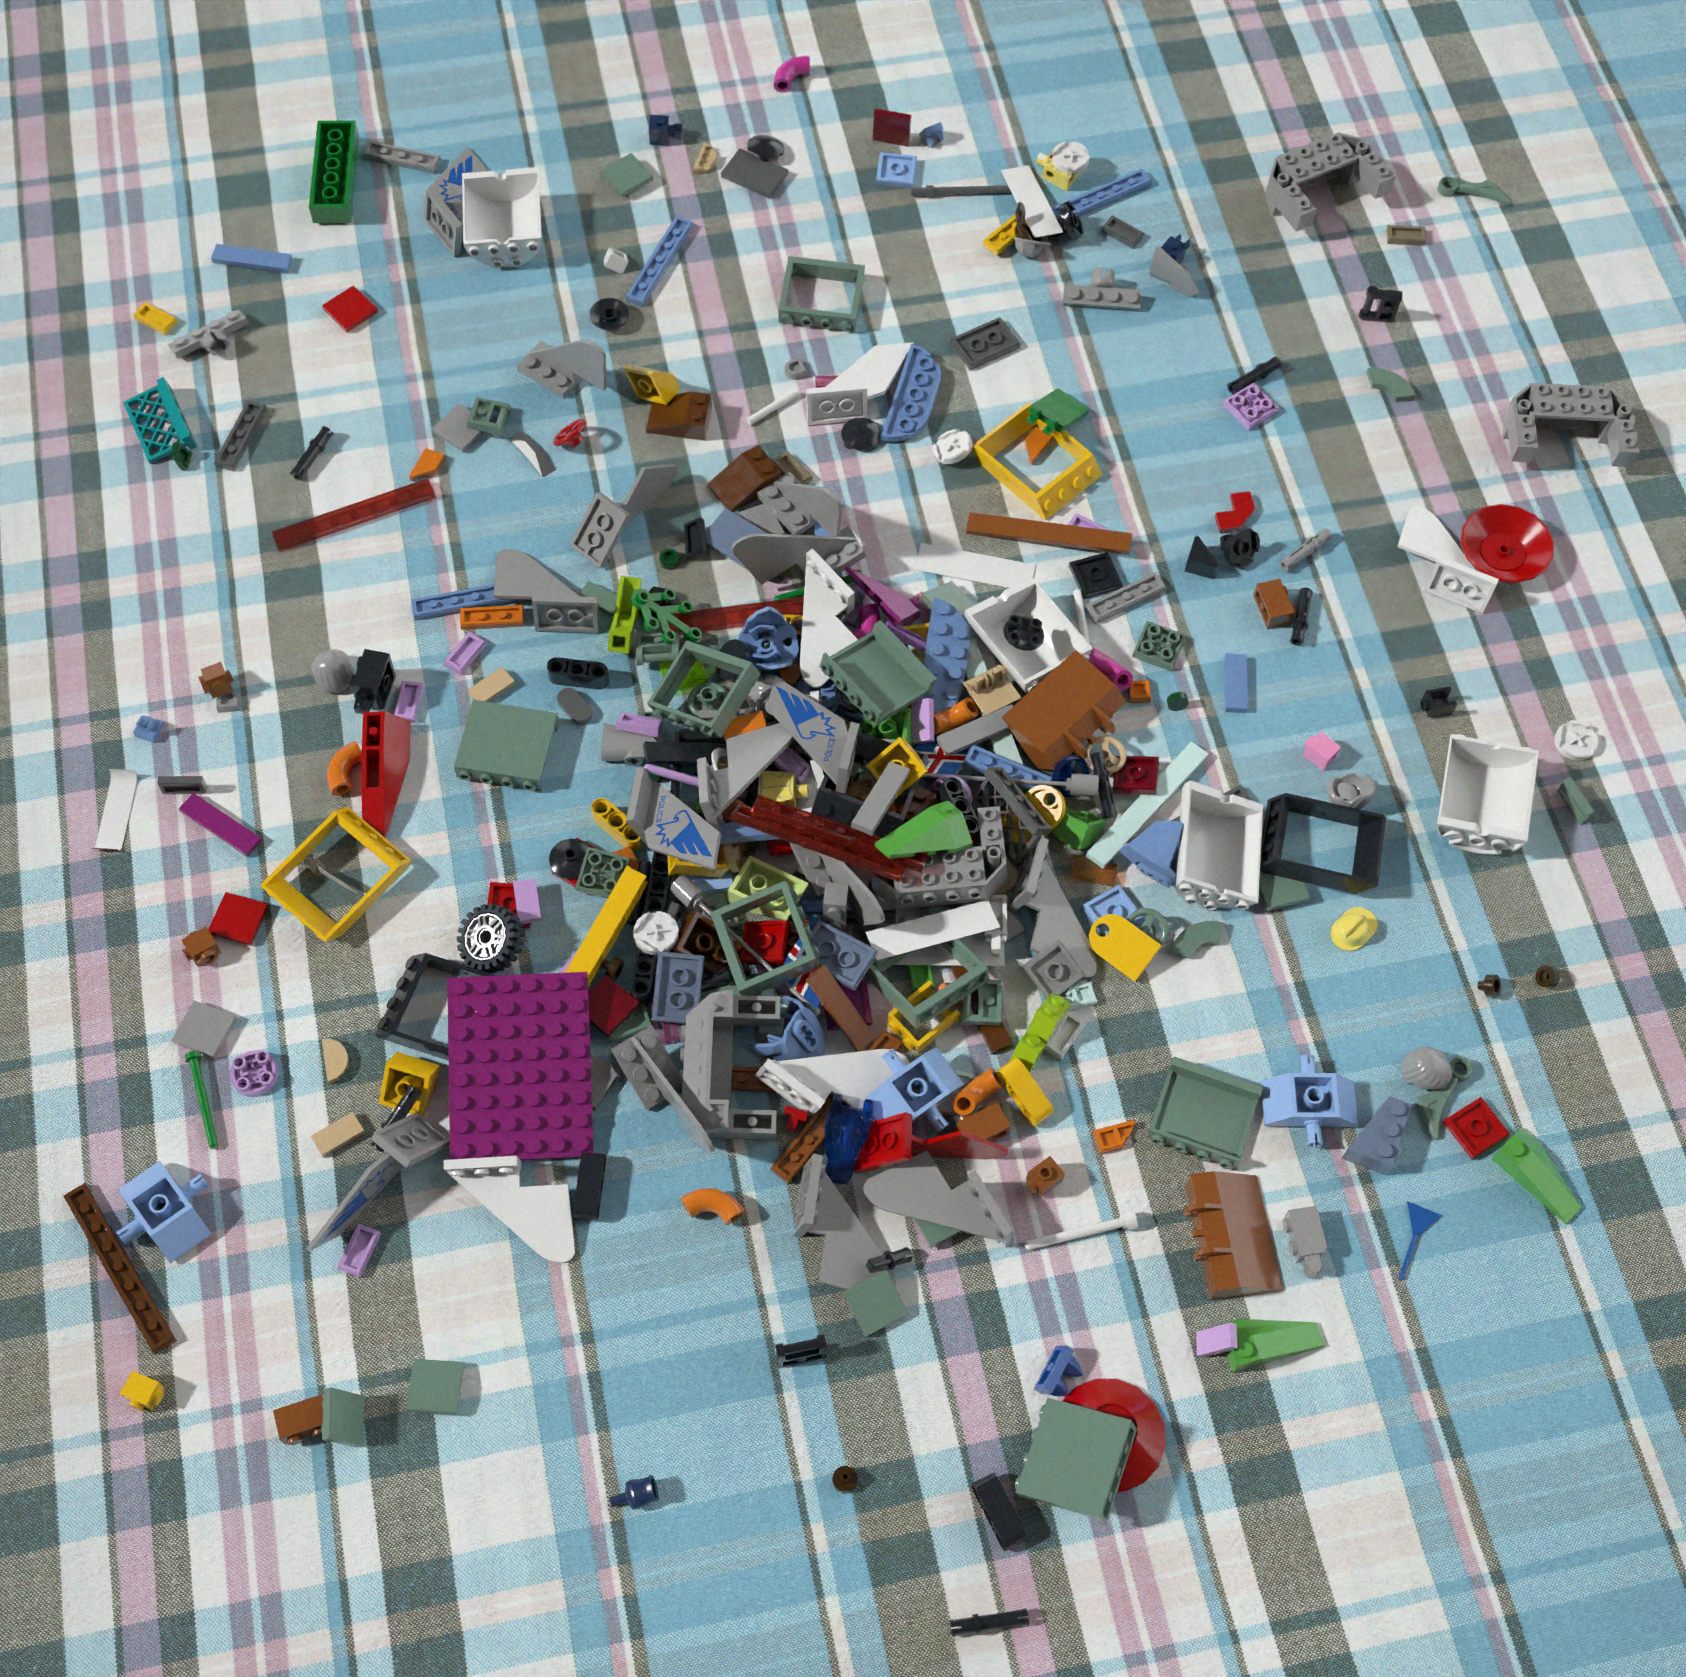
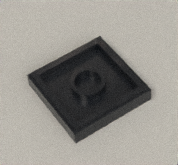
(1095, 575)

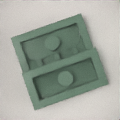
(435, 1387)

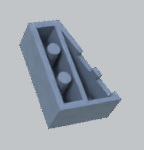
(1380, 1139)

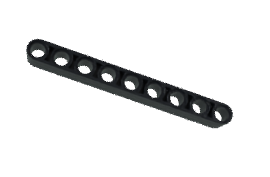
(653, 900)

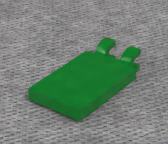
(1057, 411)

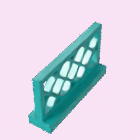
(172, 411)

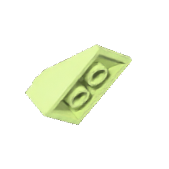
(757, 876)

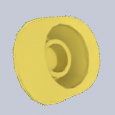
(1353, 928)

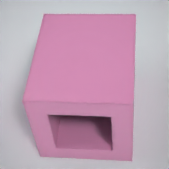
(1321, 750)

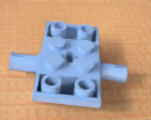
(929, 1074)
(1288, 1101)
(174, 1227)

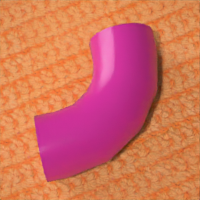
(789, 70)
(869, 616)
(1111, 669)

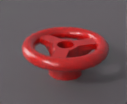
(571, 434)

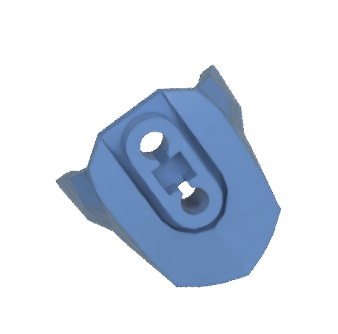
(770, 627)
(1156, 851)
(800, 1039)

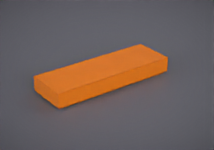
(492, 617)

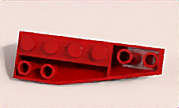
(383, 766)

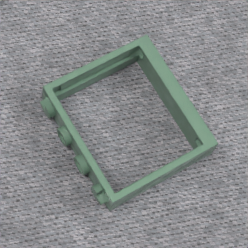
(821, 270)
(679, 670)
(783, 972)
(943, 999)

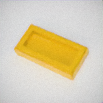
(155, 318)

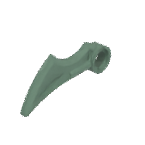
(1484, 189)
(1433, 1103)

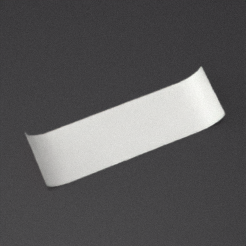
(116, 809)

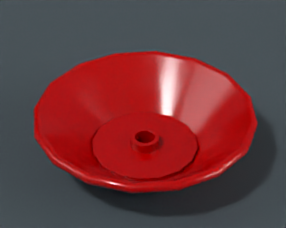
(1516, 532)
(1131, 1403)

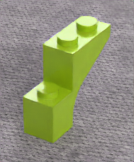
(625, 616)
(1040, 1030)

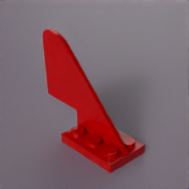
(893, 1143)

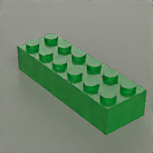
(334, 171)

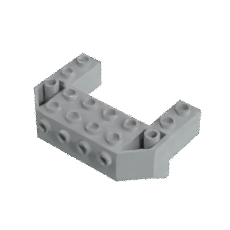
(1318, 162)
(1571, 408)
(953, 877)
(709, 1064)

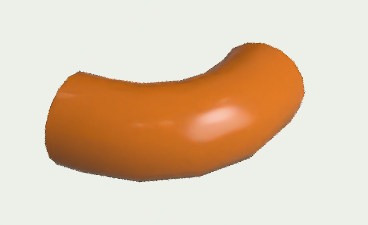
(955, 715)
(340, 766)
(976, 1092)
(713, 1201)

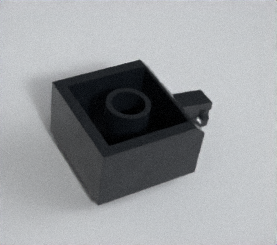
(372, 681)

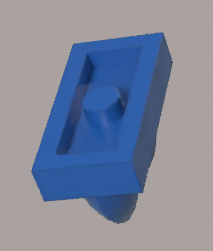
(1059, 1363)

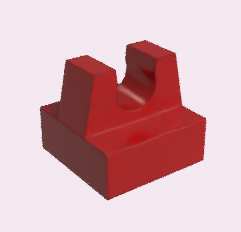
(795, 1117)

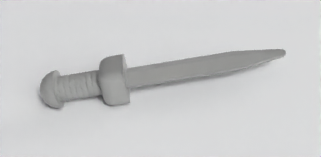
(318, 868)

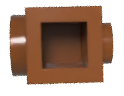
(216, 680)
(200, 947)
(1044, 1177)

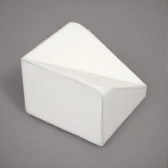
(615, 260)

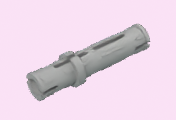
(1311, 545)

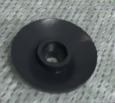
(609, 313)
(564, 866)

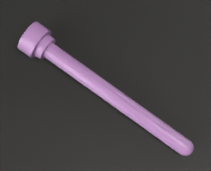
(682, 777)

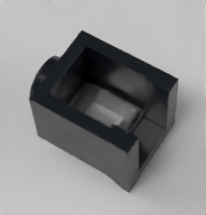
(1436, 702)

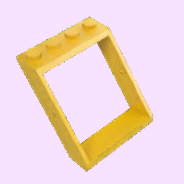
(1060, 489)
(305, 910)

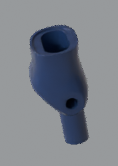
(637, 1493)

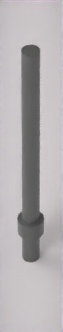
(930, 190)

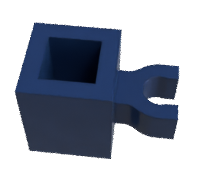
(661, 130)
(1176, 248)

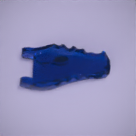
(845, 1135)

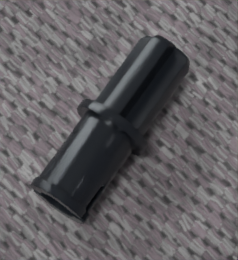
(889, 1260)

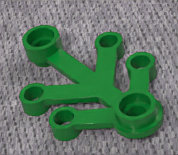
(664, 615)

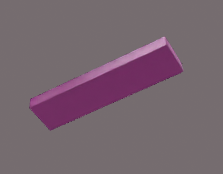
(220, 825)

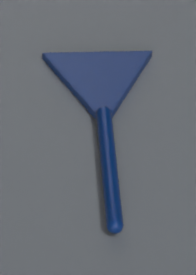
(1420, 1220)

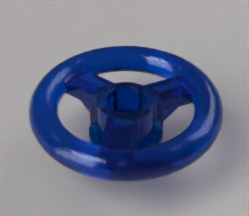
(1062, 771)

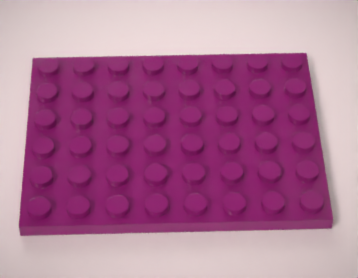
(519, 1066)

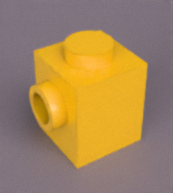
(142, 1391)

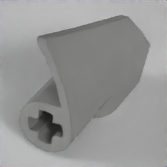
(1170, 271)
(623, 745)

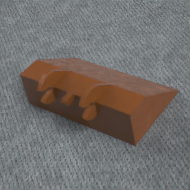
(1064, 712)
(1232, 1234)

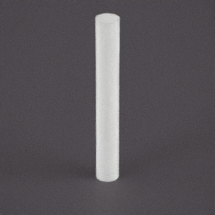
(772, 407)
(1081, 614)

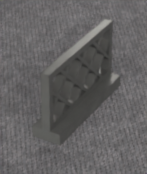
(1015, 803)

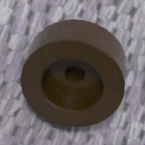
(613, 968)
(1547, 976)
(1490, 985)
(844, 1485)

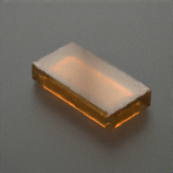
(1087, 870)

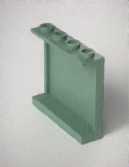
(878, 674)
(505, 745)
(1204, 1113)
(1076, 1459)

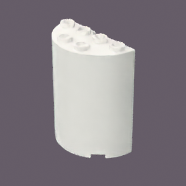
(502, 216)
(1031, 601)
(1486, 795)
(1218, 848)

